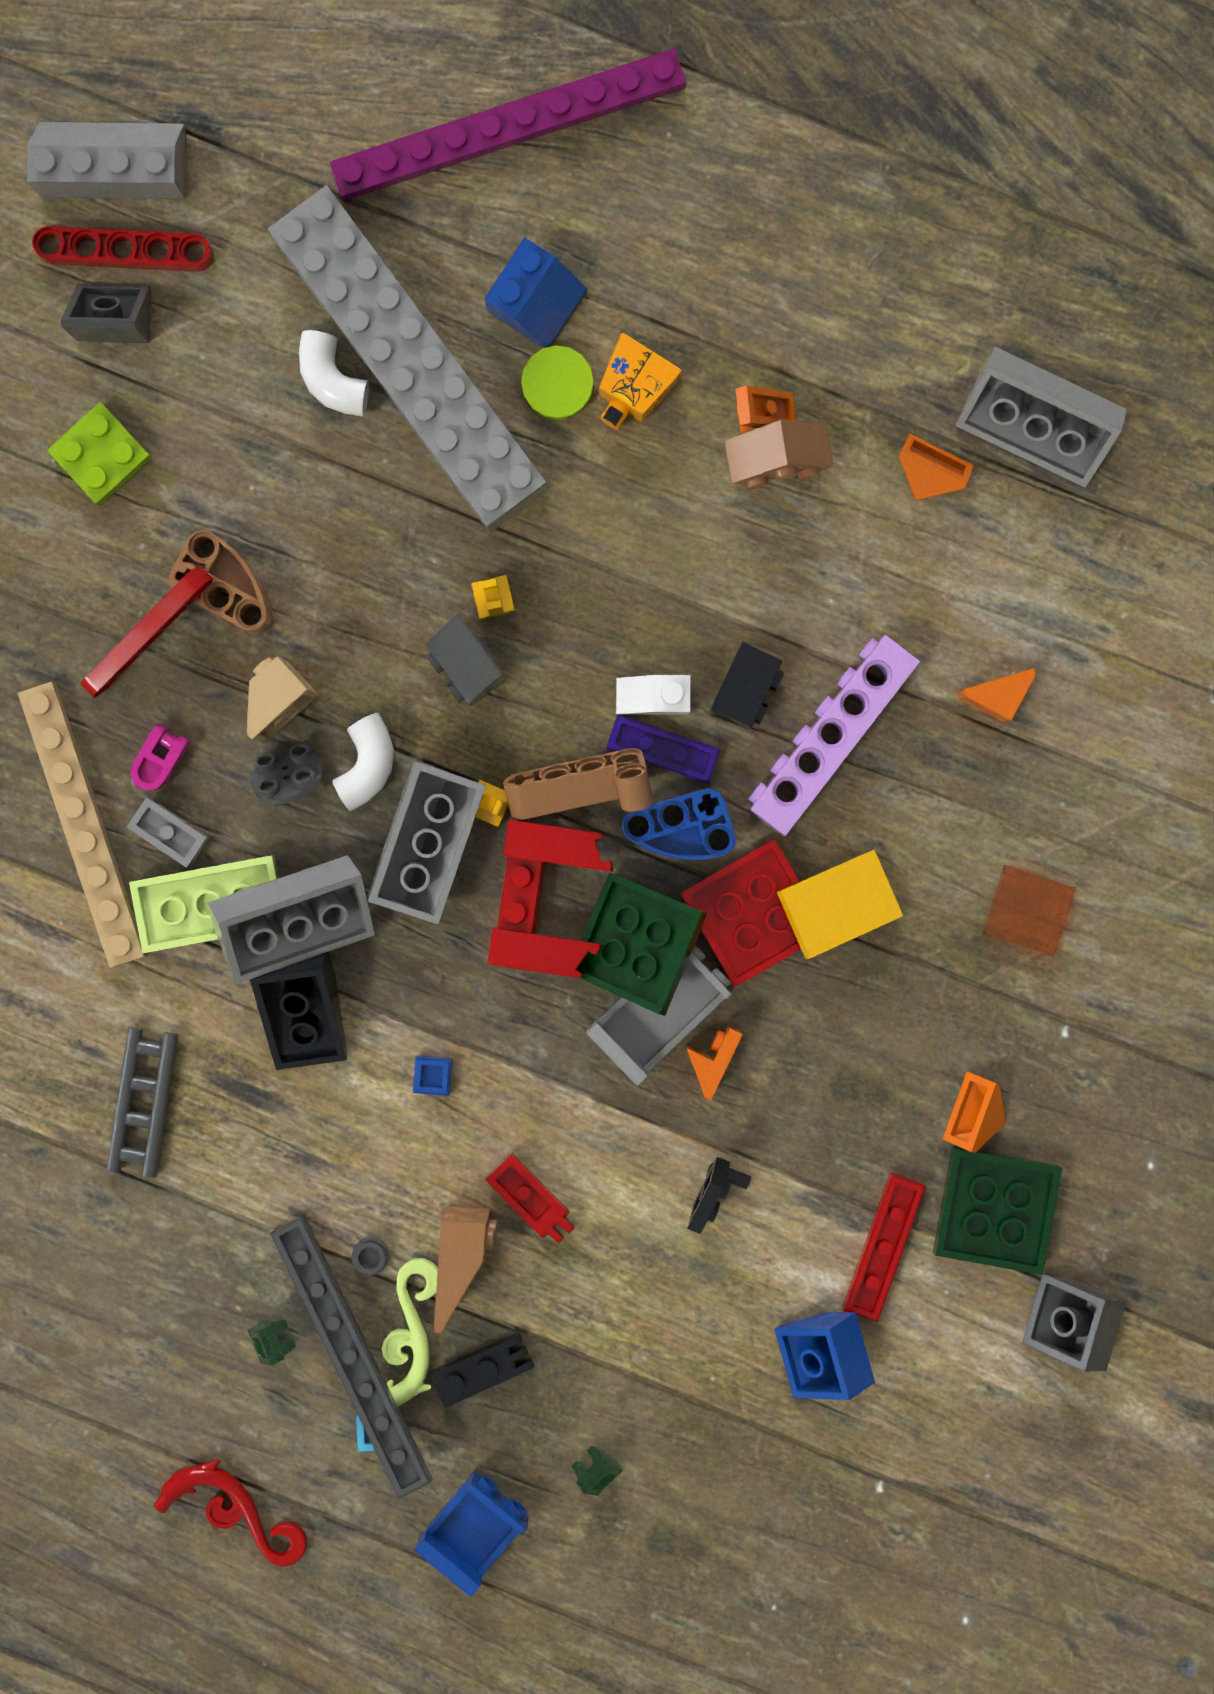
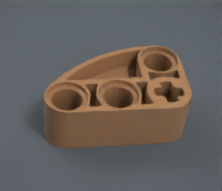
(229, 573)

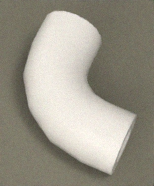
(324, 380)
(372, 764)

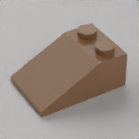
(464, 1240)

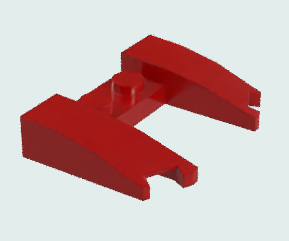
(515, 939)

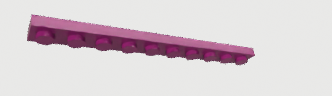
(508, 124)

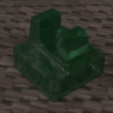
(266, 1342)
(599, 1475)

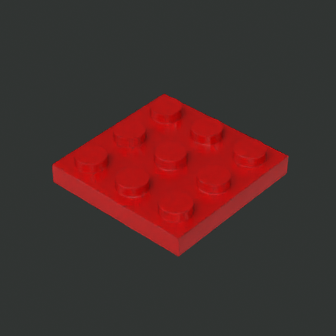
(745, 913)

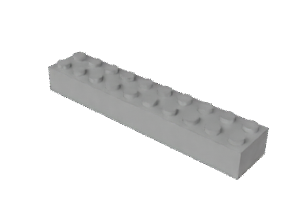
(408, 359)

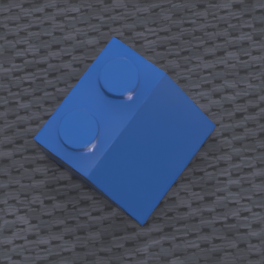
(535, 294)
(825, 1356)

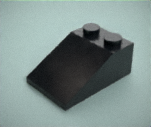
(301, 1013)

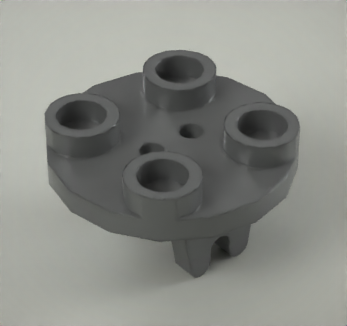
(286, 774)

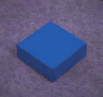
(432, 1075)

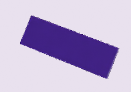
(664, 748)

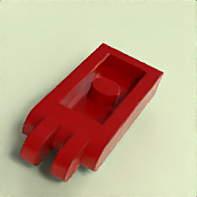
(530, 1198)

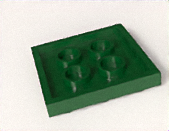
(642, 941)
(997, 1210)

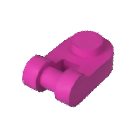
(149, 769)

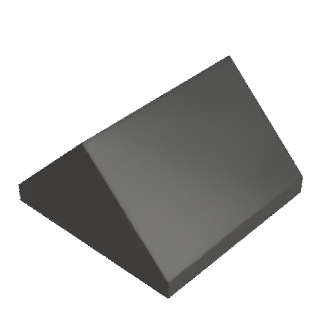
(109, 313)

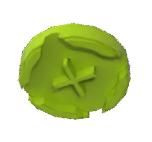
(557, 382)

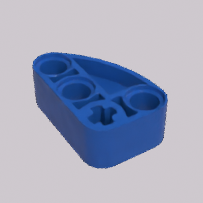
(689, 837)

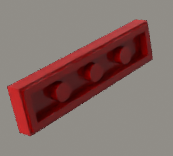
(884, 1247)

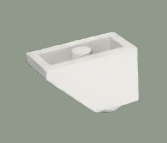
(653, 695)

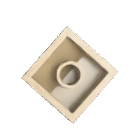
(275, 698)

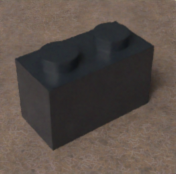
(746, 686)

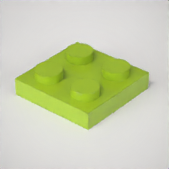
(99, 454)

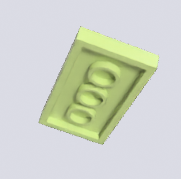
(174, 906)

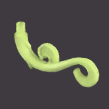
(415, 1336)

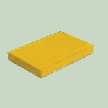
(840, 904)

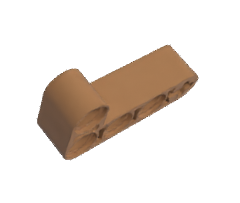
(581, 784)

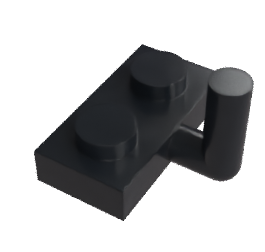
(716, 1186)

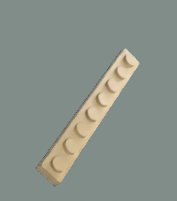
(82, 823)

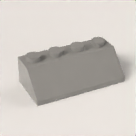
(107, 160)
(1041, 417)
(425, 842)
(292, 918)

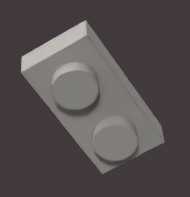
(168, 832)

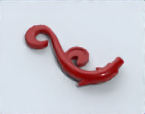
(226, 1517)

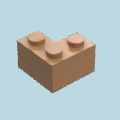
(779, 452)

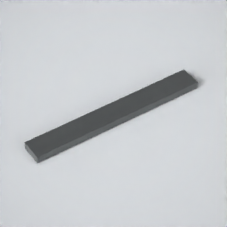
(351, 1357)

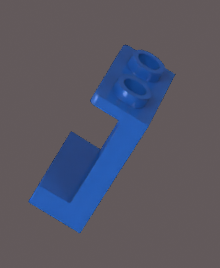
(471, 1532)

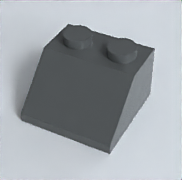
(464, 661)
(1074, 1323)

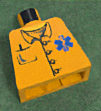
(635, 382)

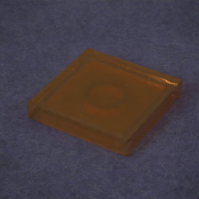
(1029, 910)

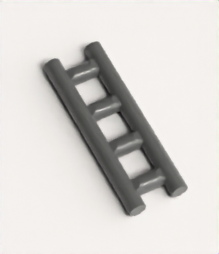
(154, 1121)

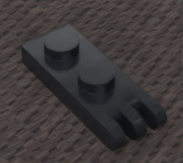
(480, 1370)

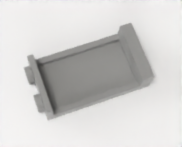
(641, 1038)

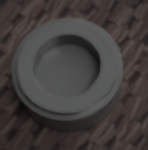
(370, 1256)

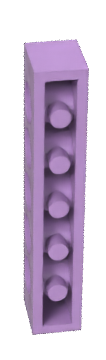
(896, 667)

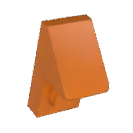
(763, 406)
(712, 1068)

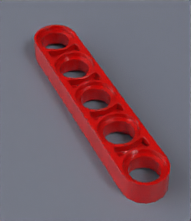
(107, 239)
(147, 631)

